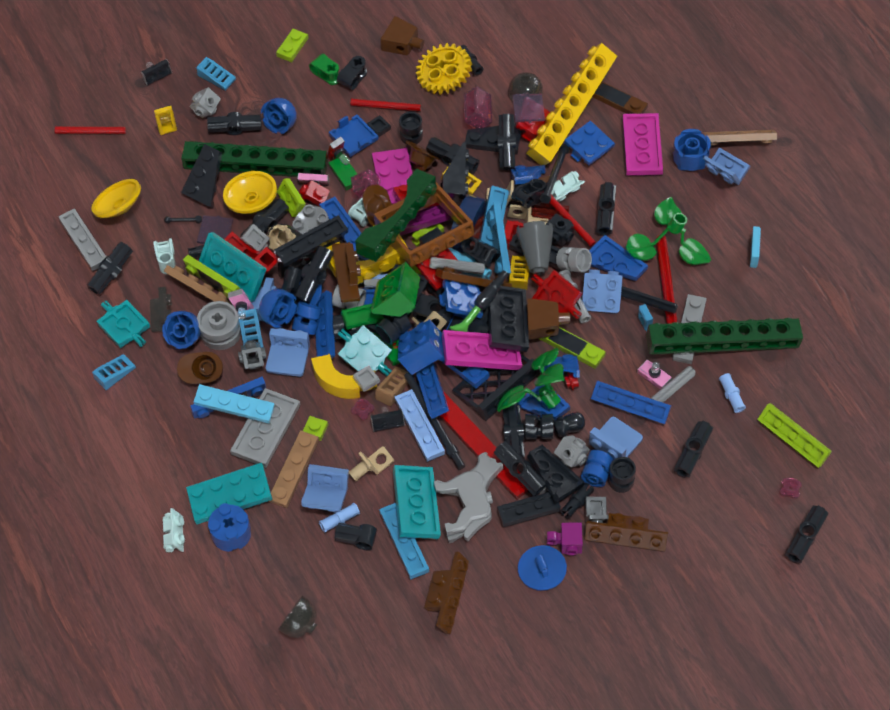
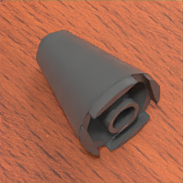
(536, 245)

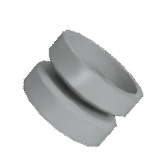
(219, 325)

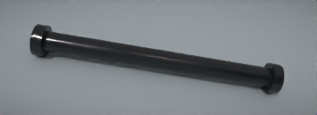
(546, 196)

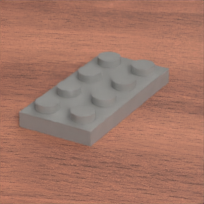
(260, 439)

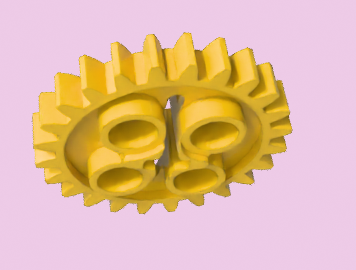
(444, 68)

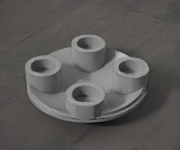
(309, 218)

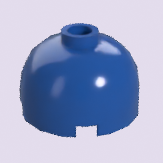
(279, 115)
(277, 307)
(181, 329)

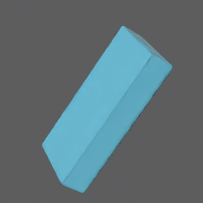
(755, 247)

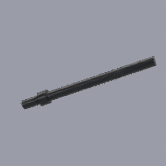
(451, 450)

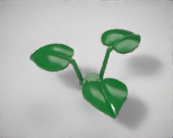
(668, 213)
(547, 393)

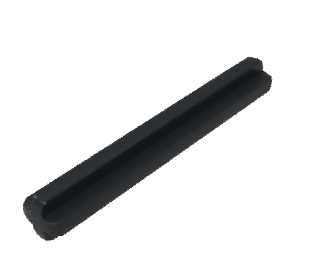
(649, 300)

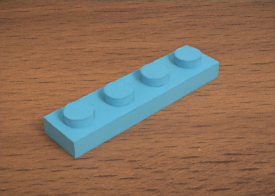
(234, 403)

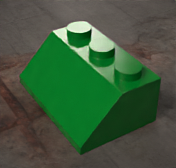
(396, 292)

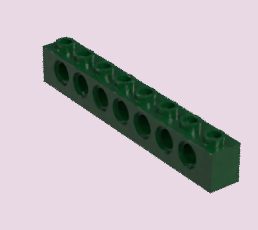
(260, 158)
(733, 340)

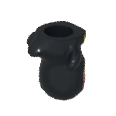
(570, 423)

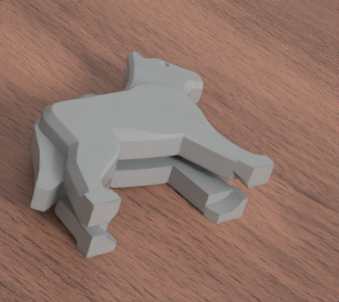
(473, 494)

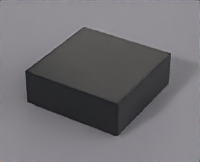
(379, 125)

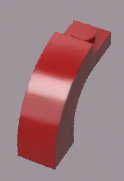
(264, 257)

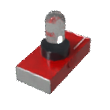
(336, 150)

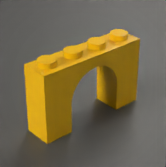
(371, 268)

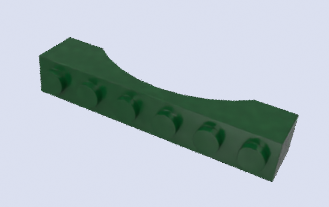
(376, 239)

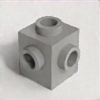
(205, 102)
(572, 451)

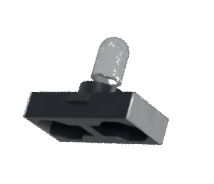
(156, 71)
(387, 419)

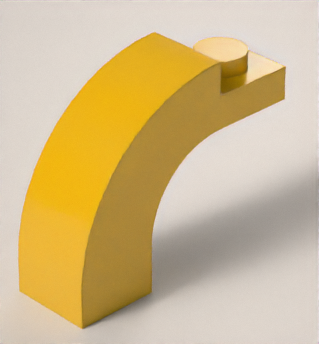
(333, 381)

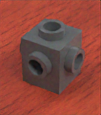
(255, 361)

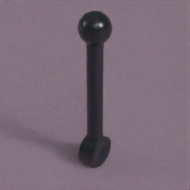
(198, 219)

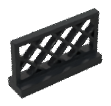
(302, 248)
(490, 404)

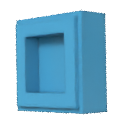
(644, 316)

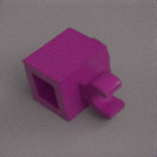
(569, 538)

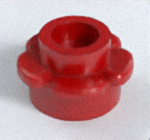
(571, 381)

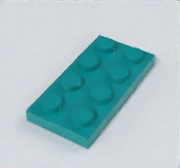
(233, 264)
(239, 488)
(416, 502)

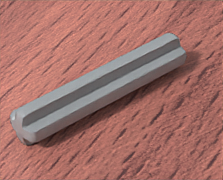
(460, 266)
(675, 384)

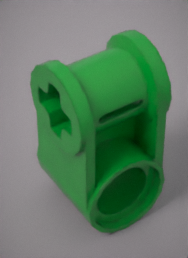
(325, 69)

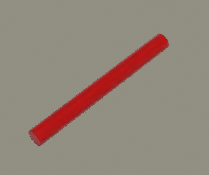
(386, 105)
(89, 130)
(577, 227)

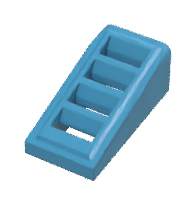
(207, 66)
(252, 313)
(105, 369)

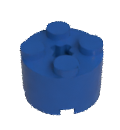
(690, 150)
(229, 527)

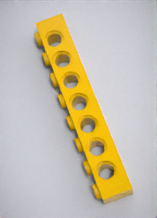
(604, 59)

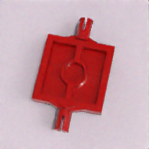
(558, 290)

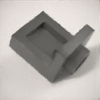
(595, 509)

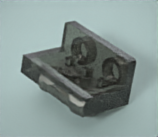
(160, 309)

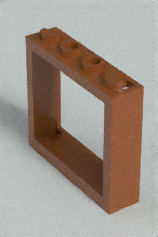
(418, 255)

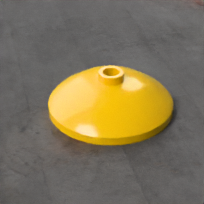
(250, 192)
(116, 199)

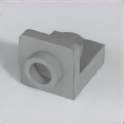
(255, 238)

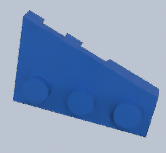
(612, 257)

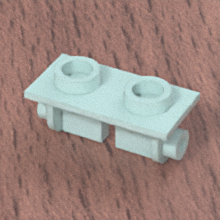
(570, 184)
(173, 523)

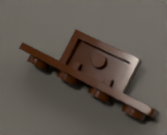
(347, 271)
(627, 532)
(446, 591)

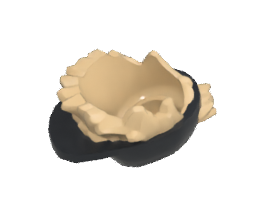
(281, 234)

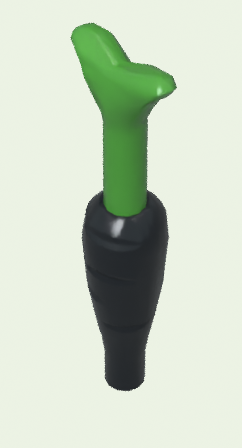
(482, 302)

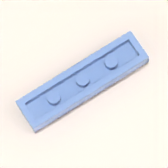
(419, 425)

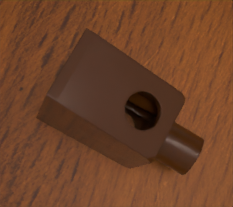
(401, 37)
(544, 318)

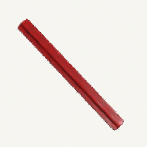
(666, 278)

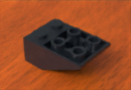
(455, 176)

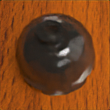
(525, 83)
(300, 619)

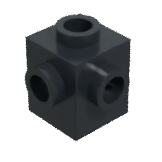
(562, 230)

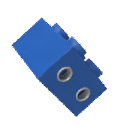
(420, 347)

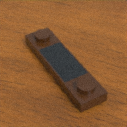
(619, 99)
(450, 274)

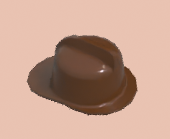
(420, 157)
(374, 200)
(200, 367)

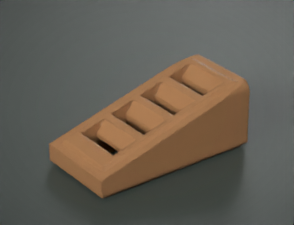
(387, 395)

